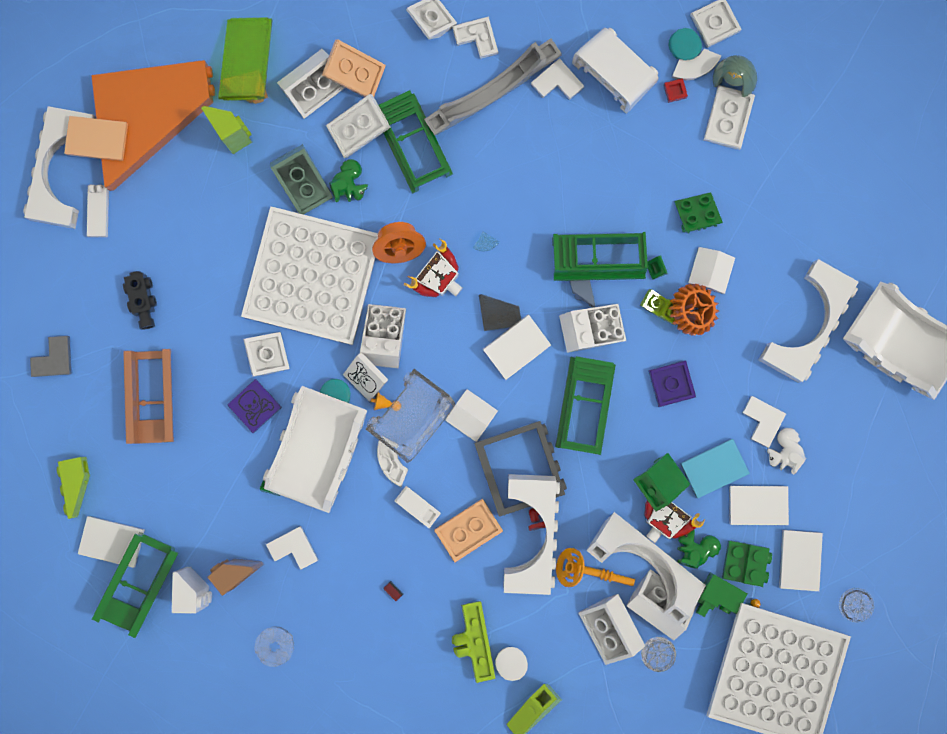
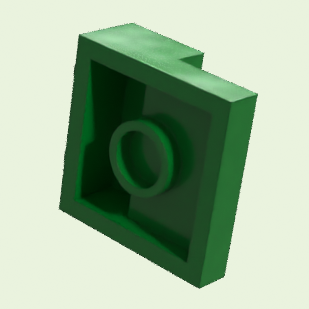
(746, 563)

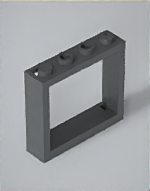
(548, 450)

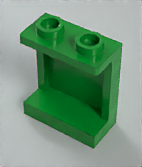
(662, 482)

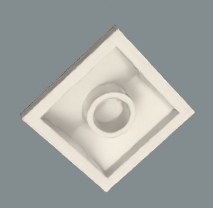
(431, 18)
(711, 269)
(266, 354)
(471, 415)

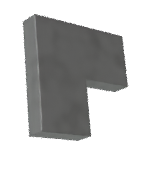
(58, 360)

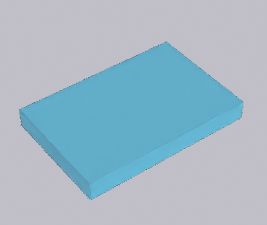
(714, 468)

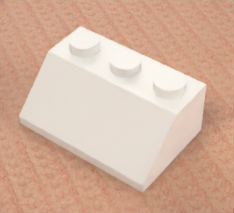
(307, 86)
(189, 592)
(650, 603)
(612, 629)

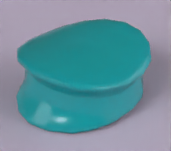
(685, 44)
(336, 389)

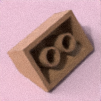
(230, 574)

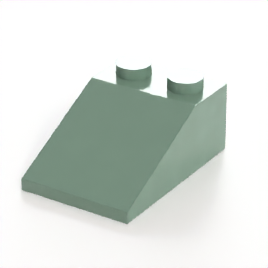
(301, 180)

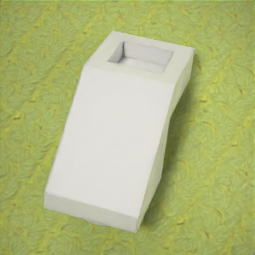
(417, 507)

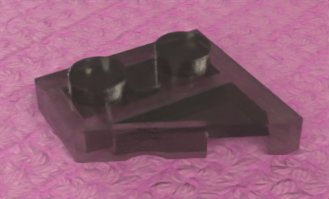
(497, 313)

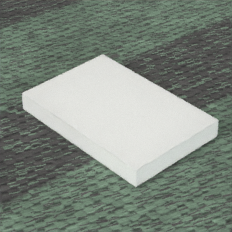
(728, 118)
(358, 126)
(516, 347)
(758, 505)
(108, 540)
(800, 560)

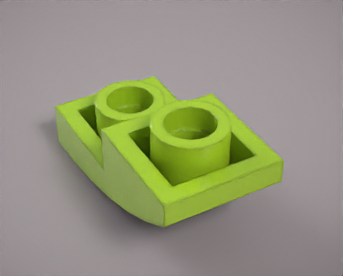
(657, 305)

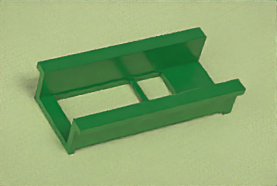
(399, 109)
(566, 259)
(588, 371)
(124, 614)

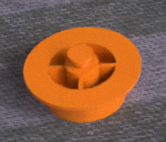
(398, 243)

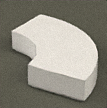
(696, 67)
(391, 465)

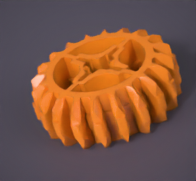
(698, 320)

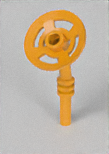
(579, 567)

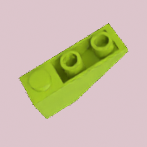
(74, 480)
(534, 710)

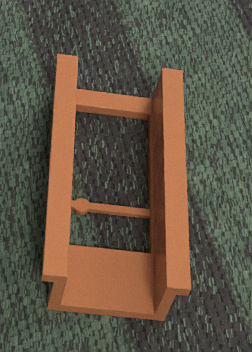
(139, 430)

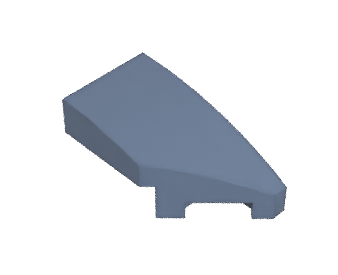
(583, 291)

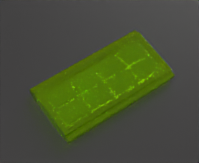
(245, 59)

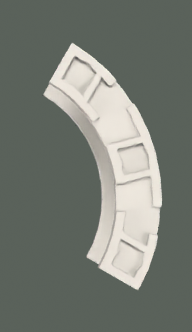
(901, 340)
(315, 449)

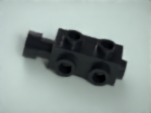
(142, 292)

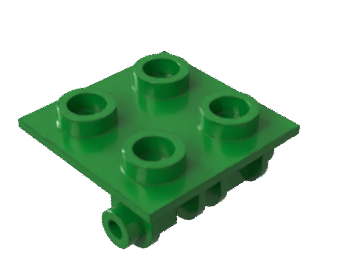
(698, 212)

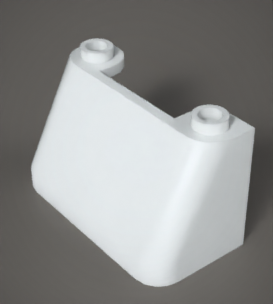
(616, 68)

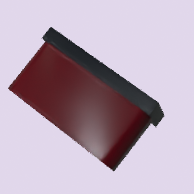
(393, 590)

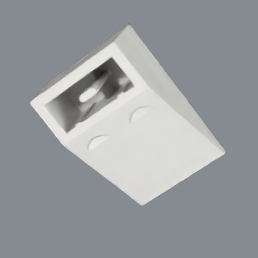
(592, 327)
(383, 335)

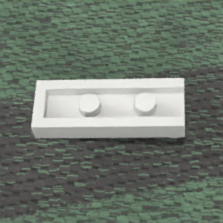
(97, 211)

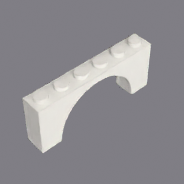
(42, 203)
(835, 292)
(536, 574)
(681, 586)

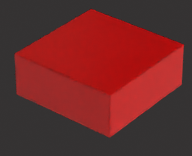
(675, 90)

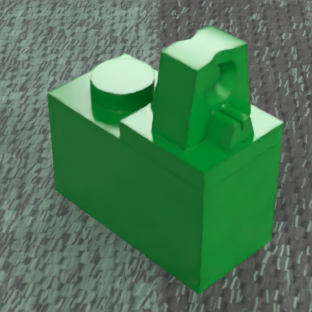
(721, 593)

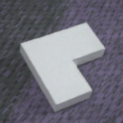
(478, 31)
(557, 75)
(768, 418)
(295, 543)

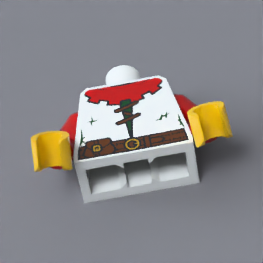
(437, 275)
(670, 522)

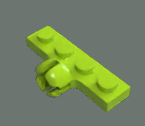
(475, 642)

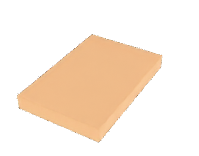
(353, 69)
(96, 138)
(468, 530)

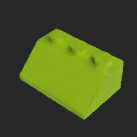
(229, 128)

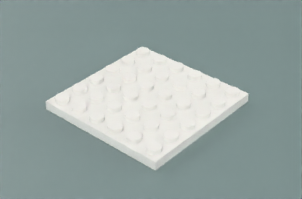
(311, 276)
(777, 674)

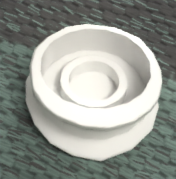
(511, 663)

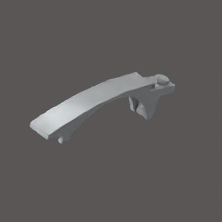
(520, 71)

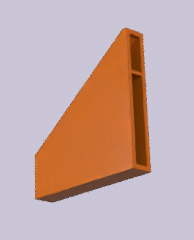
(154, 104)

